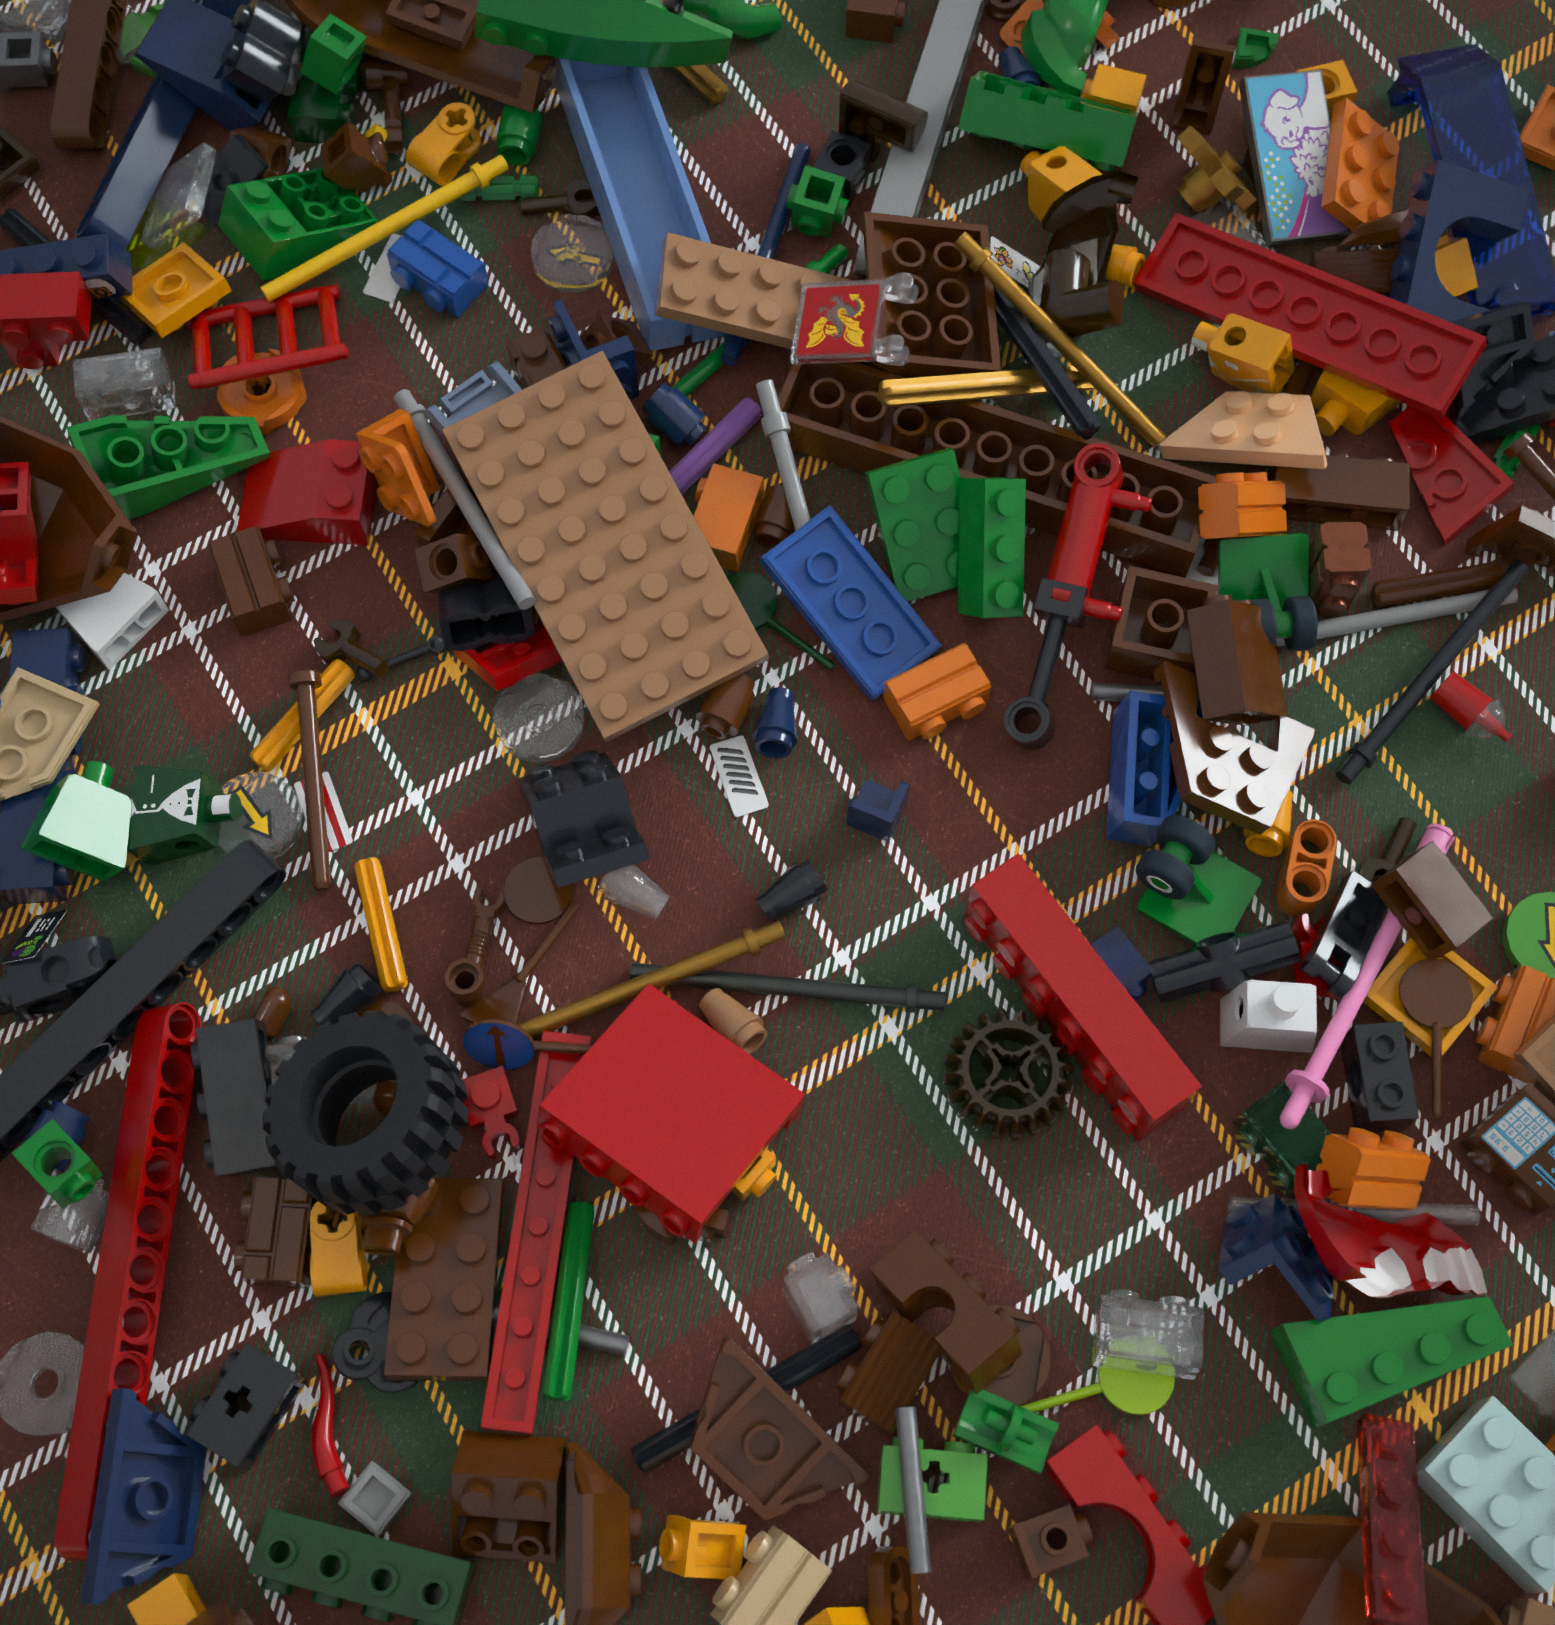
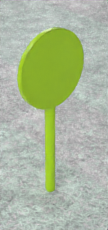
(1126, 1390)

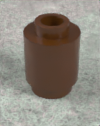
(774, 518)
(726, 707)

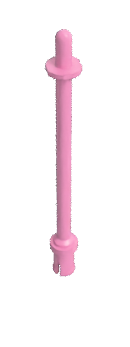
(1308, 1084)

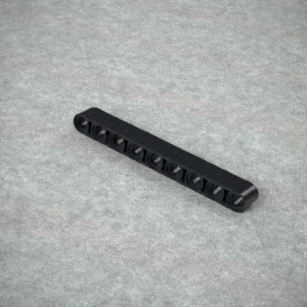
(135, 983)

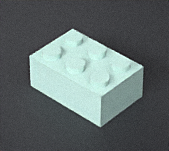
(1498, 1490)

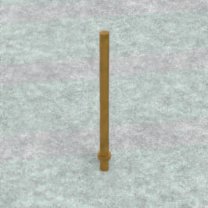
(982, 261)
(750, 942)

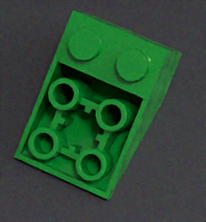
(290, 219)

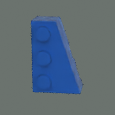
(1141, 770)

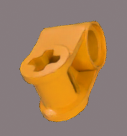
(445, 149)
(336, 1257)

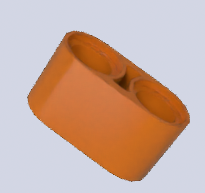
(1306, 867)

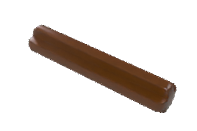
(1435, 584)

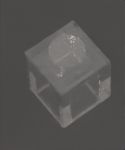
(78, 1223)

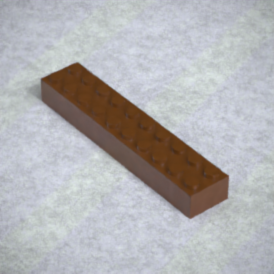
(841, 421)

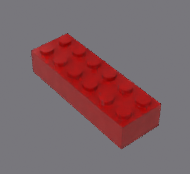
(1080, 998)

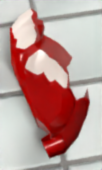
(1381, 1256)

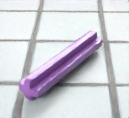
(715, 444)

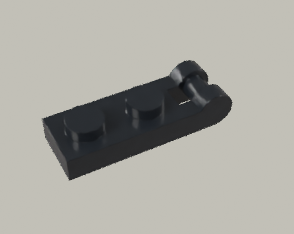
(1345, 934)

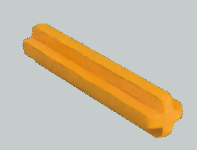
(287, 731)
(381, 925)

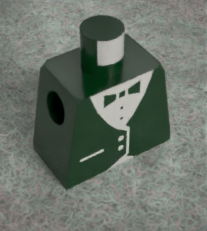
(176, 813)

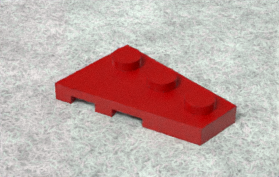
(1448, 470)

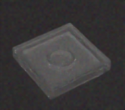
(179, 196)

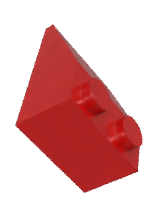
(311, 494)

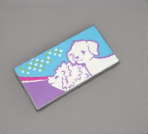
(1288, 153)

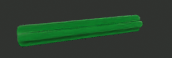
(568, 1302)

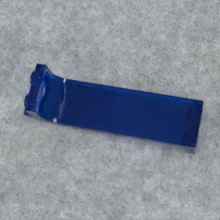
(1476, 129)

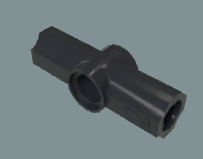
(1224, 961)

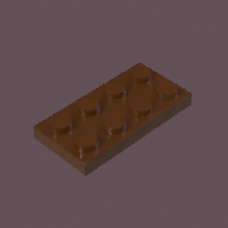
(447, 1286)

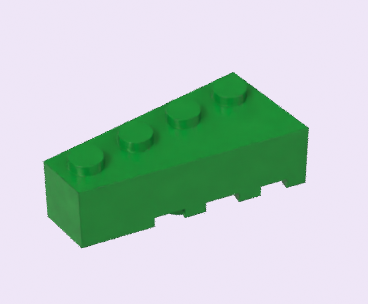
(1047, 119)
(1382, 1353)

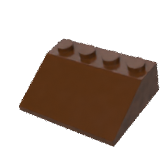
(954, 317)

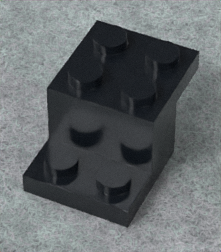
(582, 817)

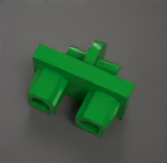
(1006, 1430)

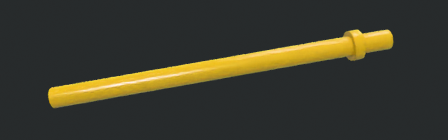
(477, 177)

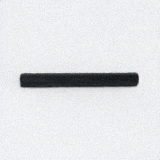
(110, 308)
(1046, 368)
(786, 1374)

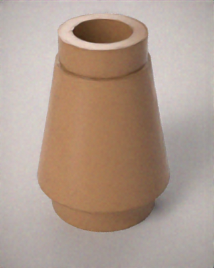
(733, 1020)

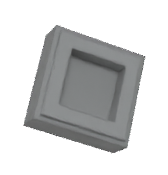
(375, 1498)

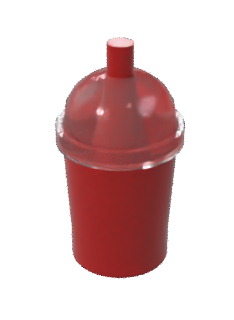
(1471, 708)

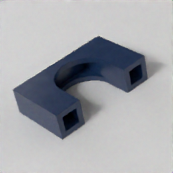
(1443, 199)

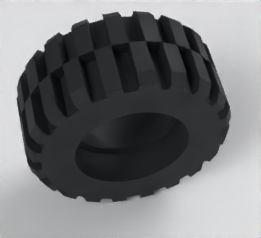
(327, 1077)

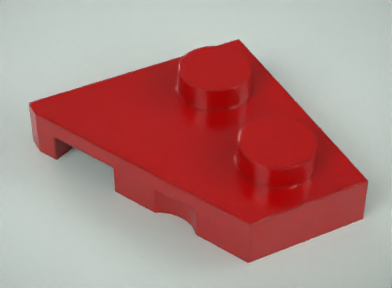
(509, 663)

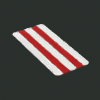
(337, 828)

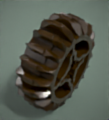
(994, 1056)

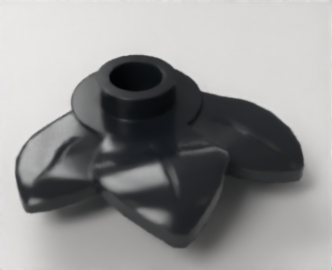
(368, 1329)

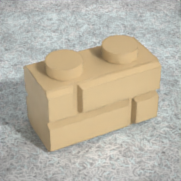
(772, 1584)

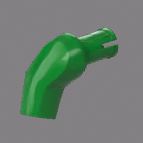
(737, 15)

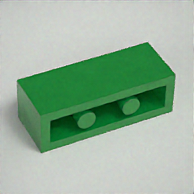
(991, 547)

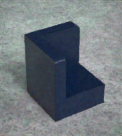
(877, 809)

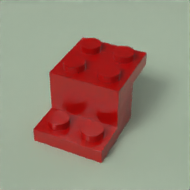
(17, 536)

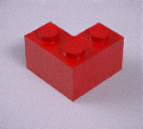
(41, 314)

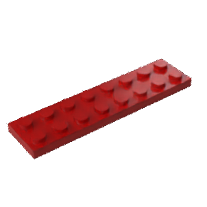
(1329, 318)

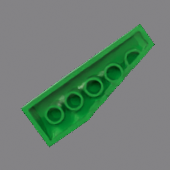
(604, 32)

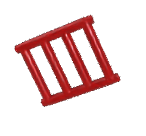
(289, 358)

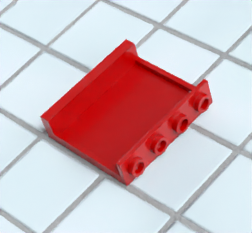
(668, 1111)

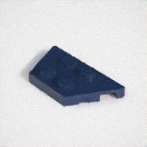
(143, 1499)

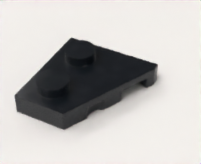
(1508, 339)

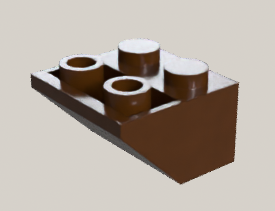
(507, 1496)

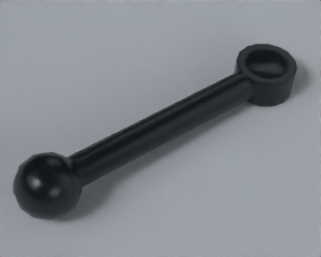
(435, 646)

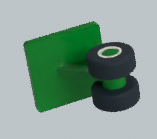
(1275, 577)
(1190, 884)

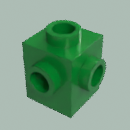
(817, 202)

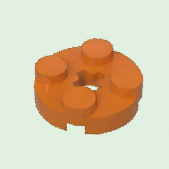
(271, 409)

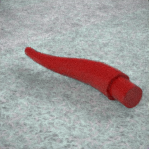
(322, 1439)

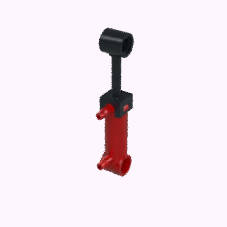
(1065, 591)

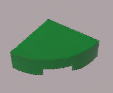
(1253, 47)

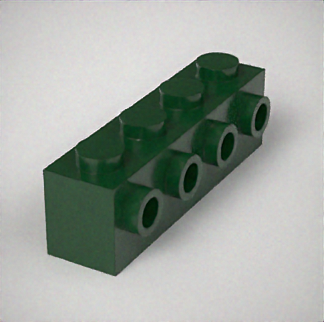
(360, 1569)

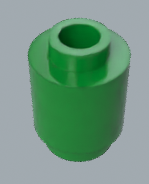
(518, 134)

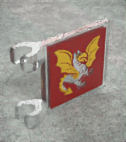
(845, 321)

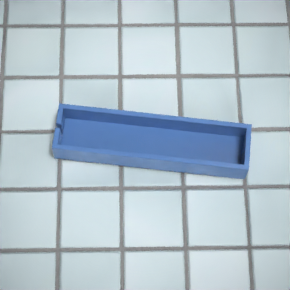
(633, 181)

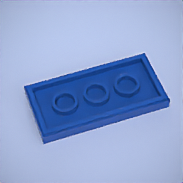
(849, 602)

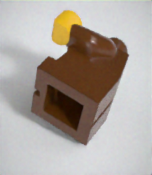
(357, 160)

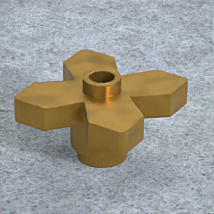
(1213, 176)

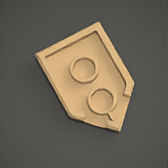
(37, 730)

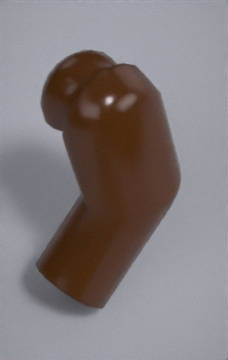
(274, 1010)

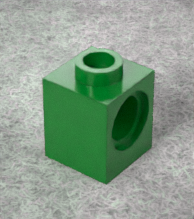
(333, 54)
(47, 1149)

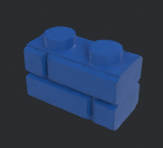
(436, 269)

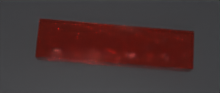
(1391, 1522)

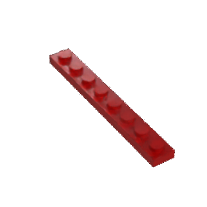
(531, 1262)

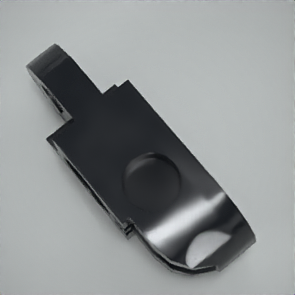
(54, 977)

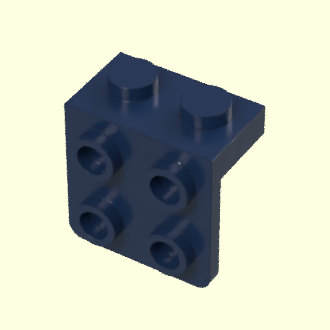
(618, 352)
(1276, 1234)

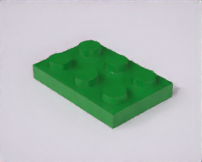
(919, 521)

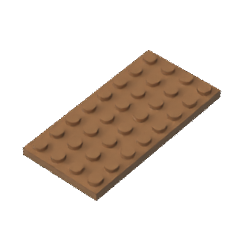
(605, 546)

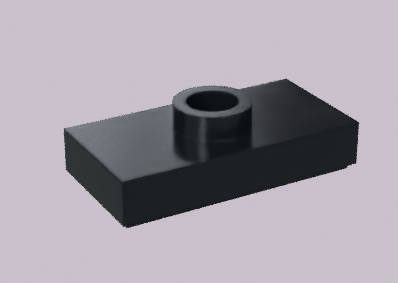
(233, 165)

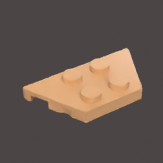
(1251, 431)

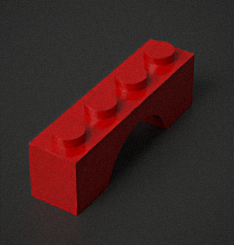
(1094, 1475)

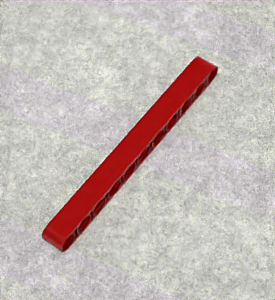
(159, 1046)

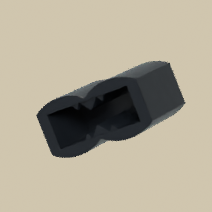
(261, 50)
(480, 614)

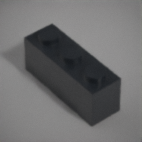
(234, 1095)

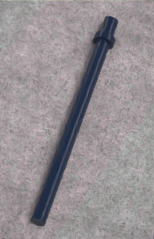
(771, 238)

